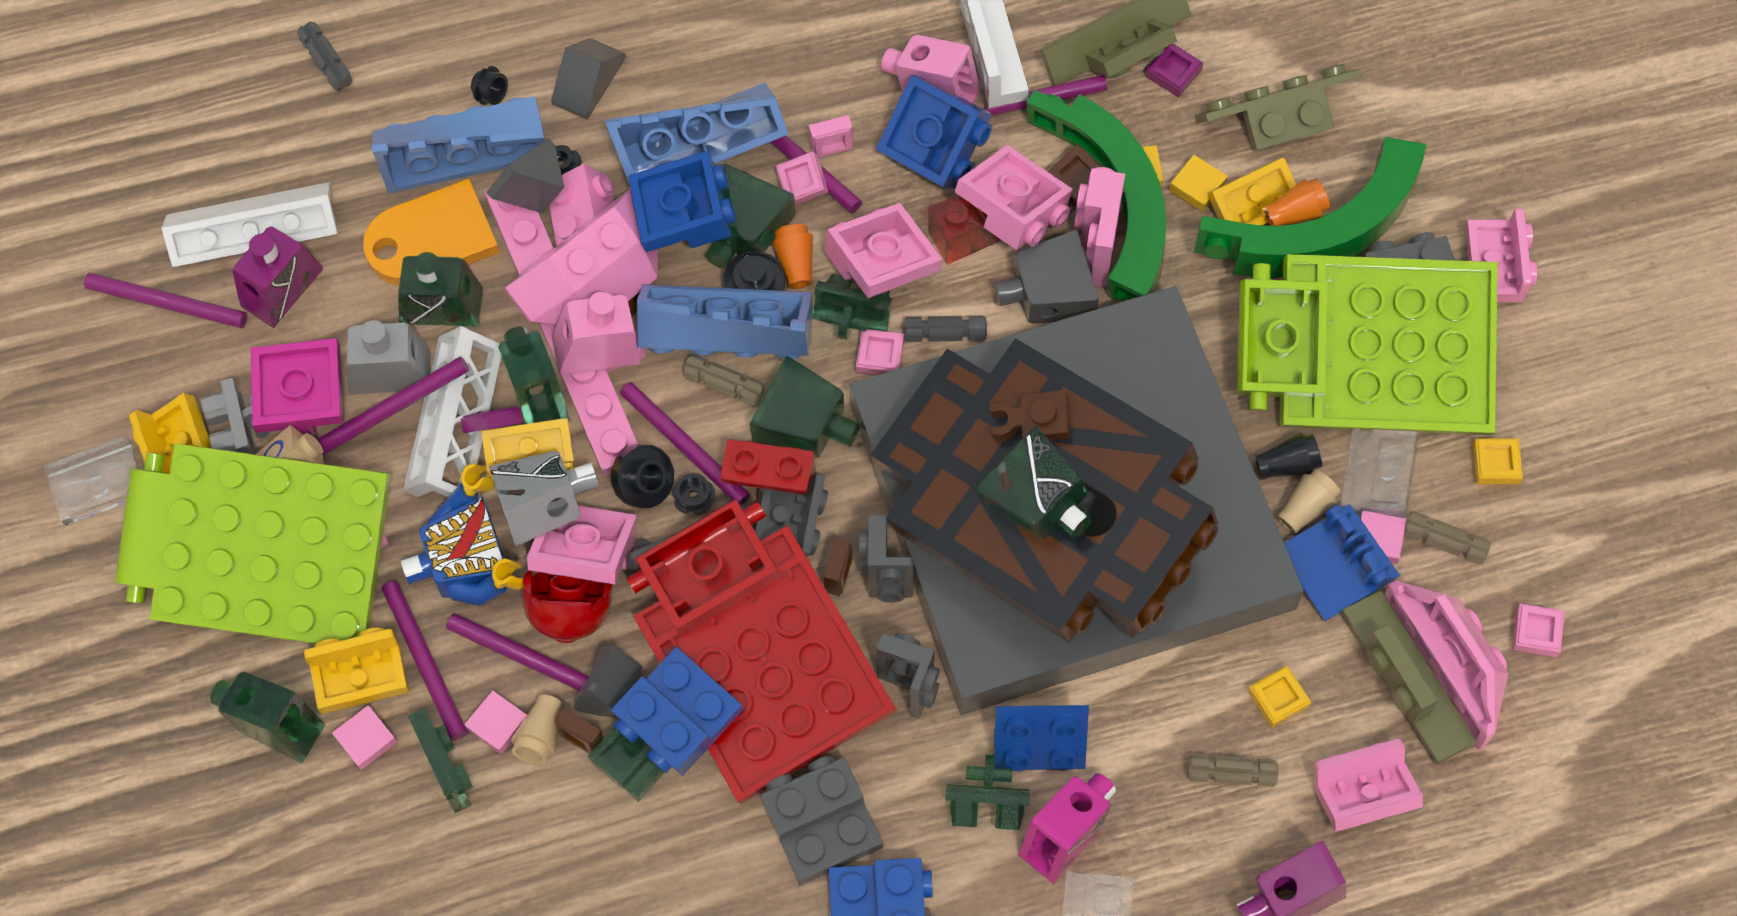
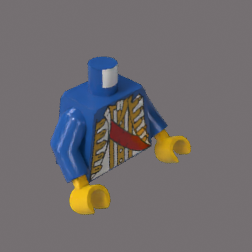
(463, 547)

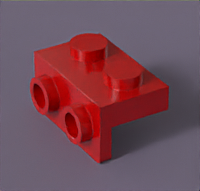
(767, 466)

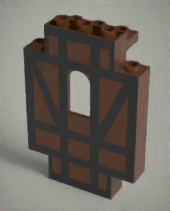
(946, 449)

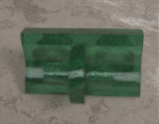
(849, 307)
(1008, 801)

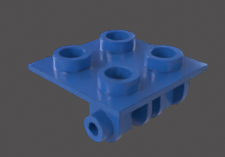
(1339, 561)
(1041, 737)

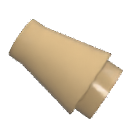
(1310, 499)
(537, 734)

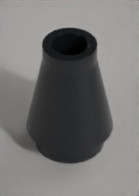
(1290, 458)

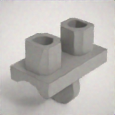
(231, 406)

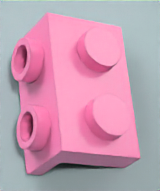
(582, 198)
(1508, 245)
(1366, 785)

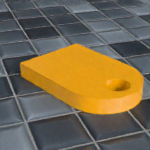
(439, 223)

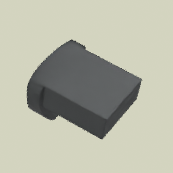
(608, 682)

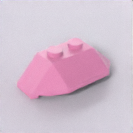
(595, 258)
(1456, 653)

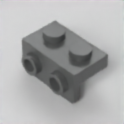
(794, 510)
(887, 576)
(909, 666)

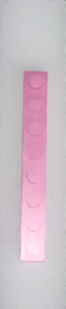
(589, 390)

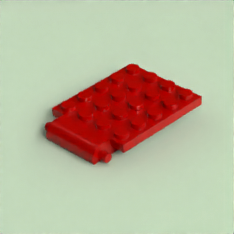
(766, 636)

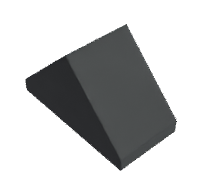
(585, 76)
(530, 180)

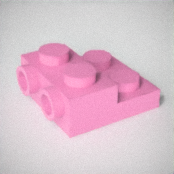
(1016, 197)
(1098, 219)
(881, 250)
(586, 548)

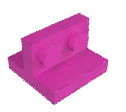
(296, 386)

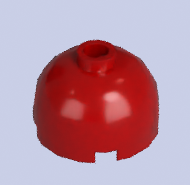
(565, 605)

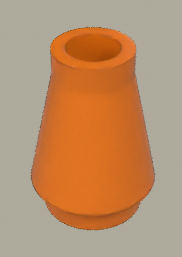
(1299, 204)
(795, 254)

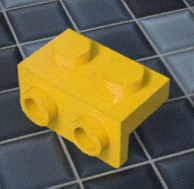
(1247, 195)
(174, 423)
(528, 440)
(357, 670)

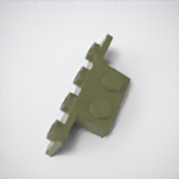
(1115, 40)
(1285, 113)
(1408, 677)

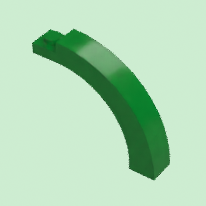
(1142, 198)
(1336, 234)

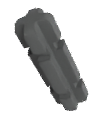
(324, 55)
(945, 328)

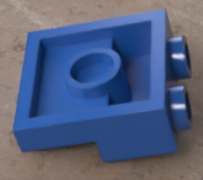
(935, 132)
(682, 202)
(676, 712)
(880, 889)

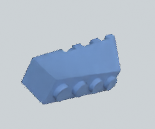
(719, 127)
(457, 144)
(724, 320)

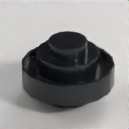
(754, 271)
(642, 476)

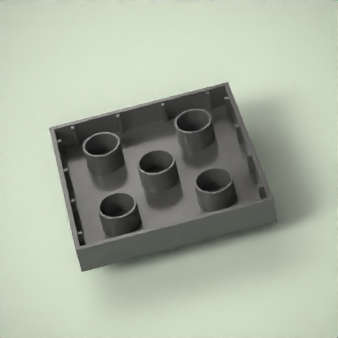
(1156, 364)

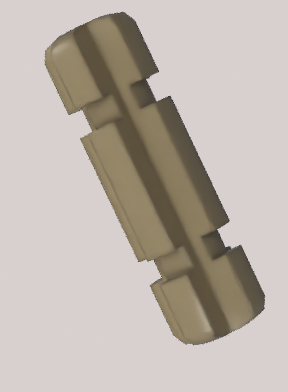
(723, 380)
(1447, 537)
(1232, 770)

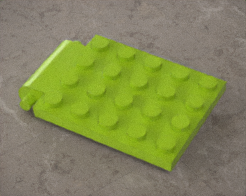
(1372, 343)
(254, 543)

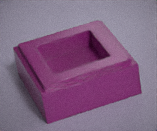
(1174, 70)
(491, 419)

